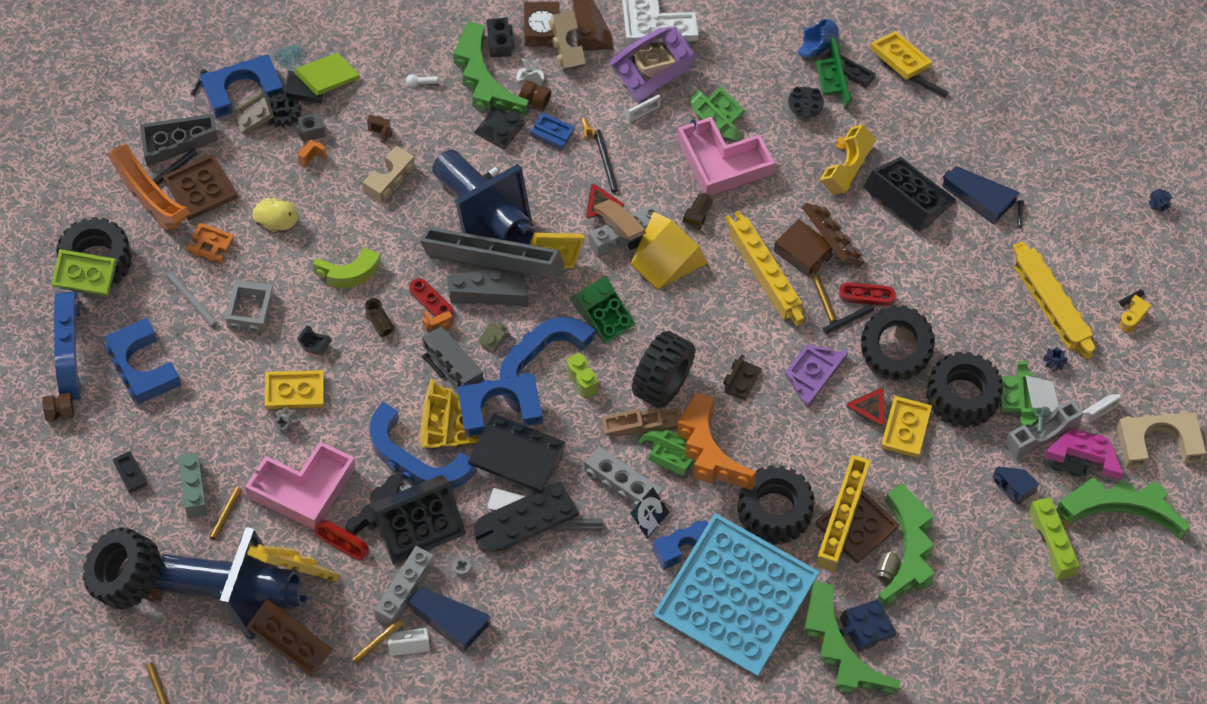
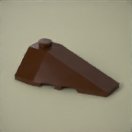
(592, 29)

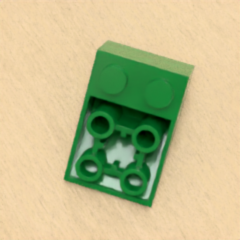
(603, 309)

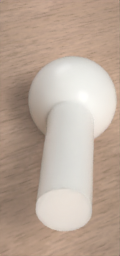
(413, 80)

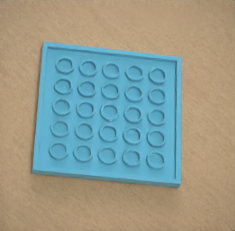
(736, 594)

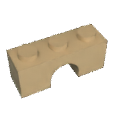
(568, 55)
(381, 185)

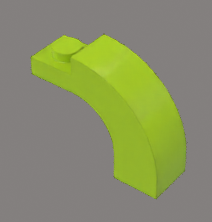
(351, 274)

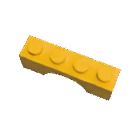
(858, 144)

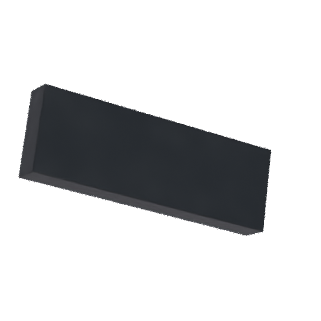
(855, 71)

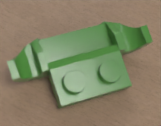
(722, 109)
(1016, 395)
(668, 450)

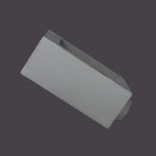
(250, 290)

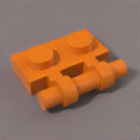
(212, 238)

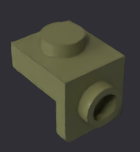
(493, 336)

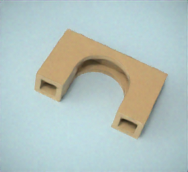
(1181, 426)

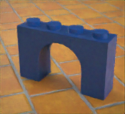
(258, 70)
(142, 384)
(520, 388)

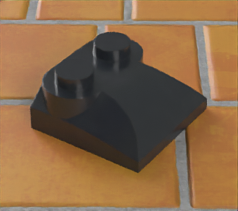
(500, 127)

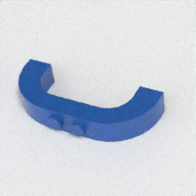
(65, 313)
(533, 343)
(399, 460)

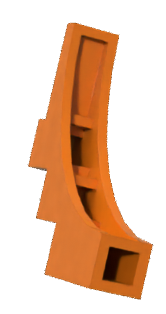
(166, 211)
(710, 460)

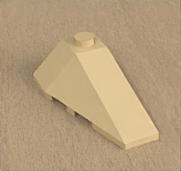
(653, 59)

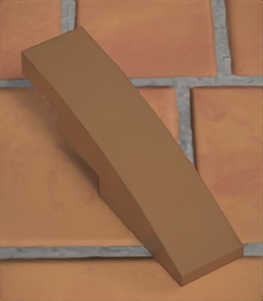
(620, 219)
(640, 422)

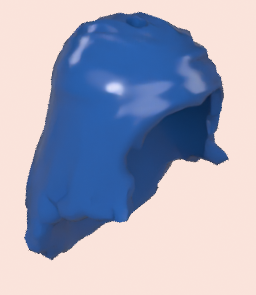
(817, 38)

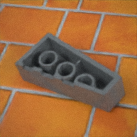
(176, 136)
(488, 287)
(451, 358)

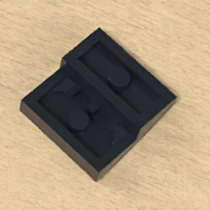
(299, 90)

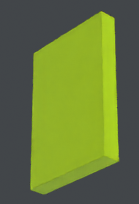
(327, 73)
(83, 273)

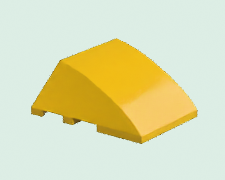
(666, 253)
(443, 419)

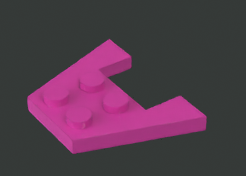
(1089, 447)

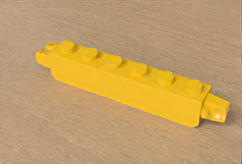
(765, 268)
(1053, 300)

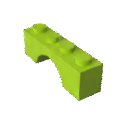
(1060, 550)

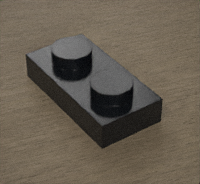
(129, 472)

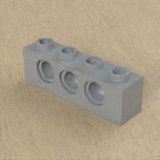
(605, 240)
(619, 471)
(405, 583)

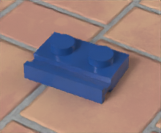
(552, 131)

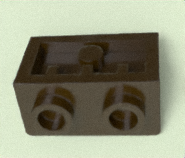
(741, 379)

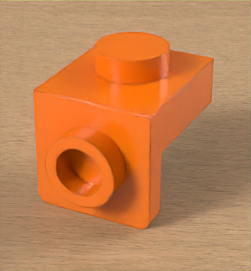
(308, 152)
(444, 320)

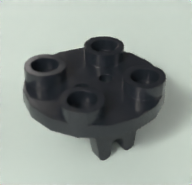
(802, 107)

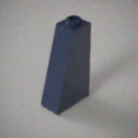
(979, 193)
(450, 618)

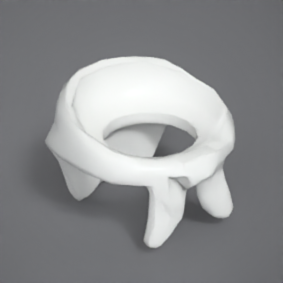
(536, 76)

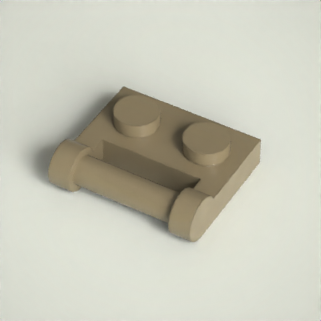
(257, 115)

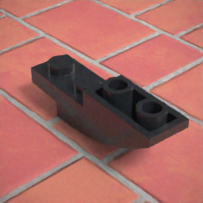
(365, 518)

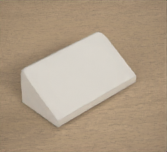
(643, 108)
(1101, 407)
(502, 498)
(408, 642)

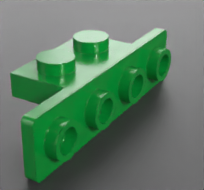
(831, 75)

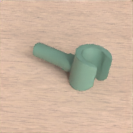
(1041, 413)

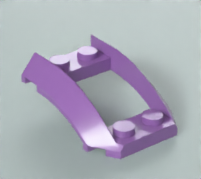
(633, 78)

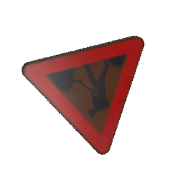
(597, 196)
(870, 406)

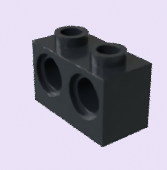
(499, 37)

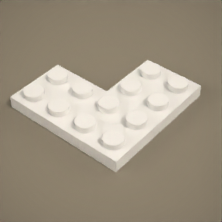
(644, 17)

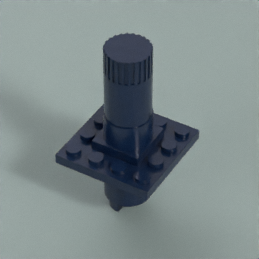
(484, 206)
(238, 584)

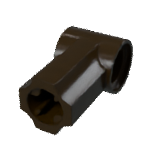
(697, 213)
(378, 318)

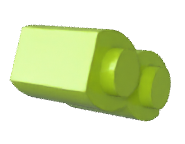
(581, 375)

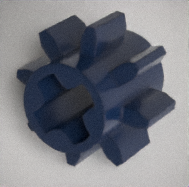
(1160, 200)
(1055, 359)

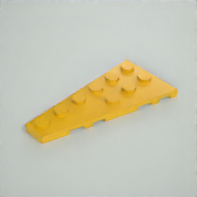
(290, 558)

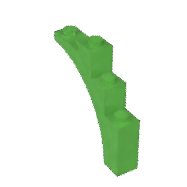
(476, 76)
(1123, 497)
(918, 548)
(834, 650)

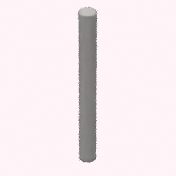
(192, 300)

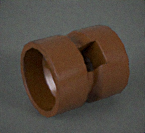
(537, 96)
(58, 407)

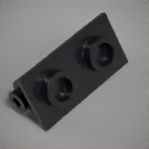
(1075, 466)

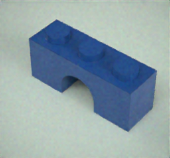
(667, 548)

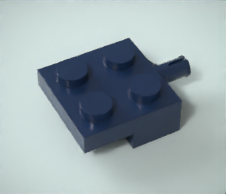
(867, 625)

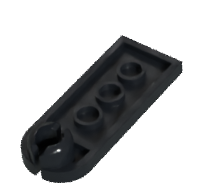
(524, 518)

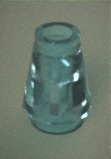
(288, 53)

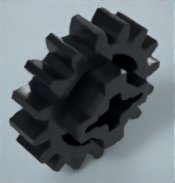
(282, 110)

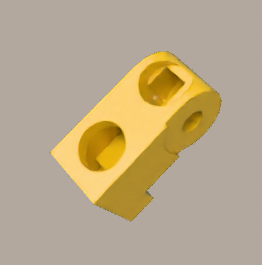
(1138, 310)

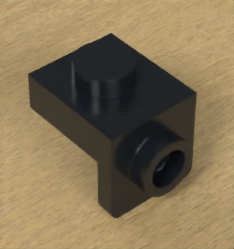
(313, 342)

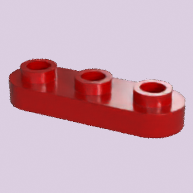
(426, 291)
(875, 292)
(341, 539)

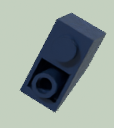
(1016, 482)

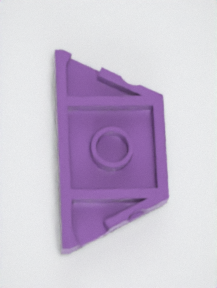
(813, 370)

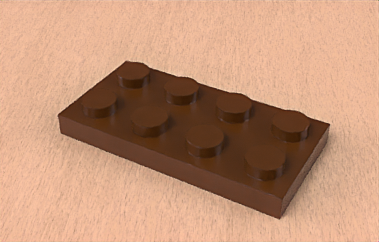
(834, 236)
(289, 637)

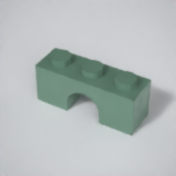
(192, 485)

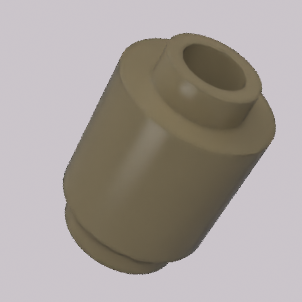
(887, 567)

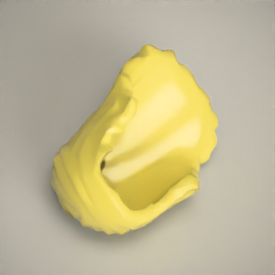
(275, 214)

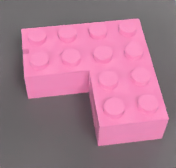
(720, 165)
(303, 494)

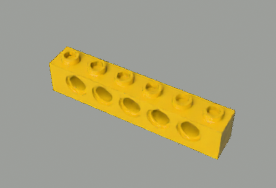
(843, 513)

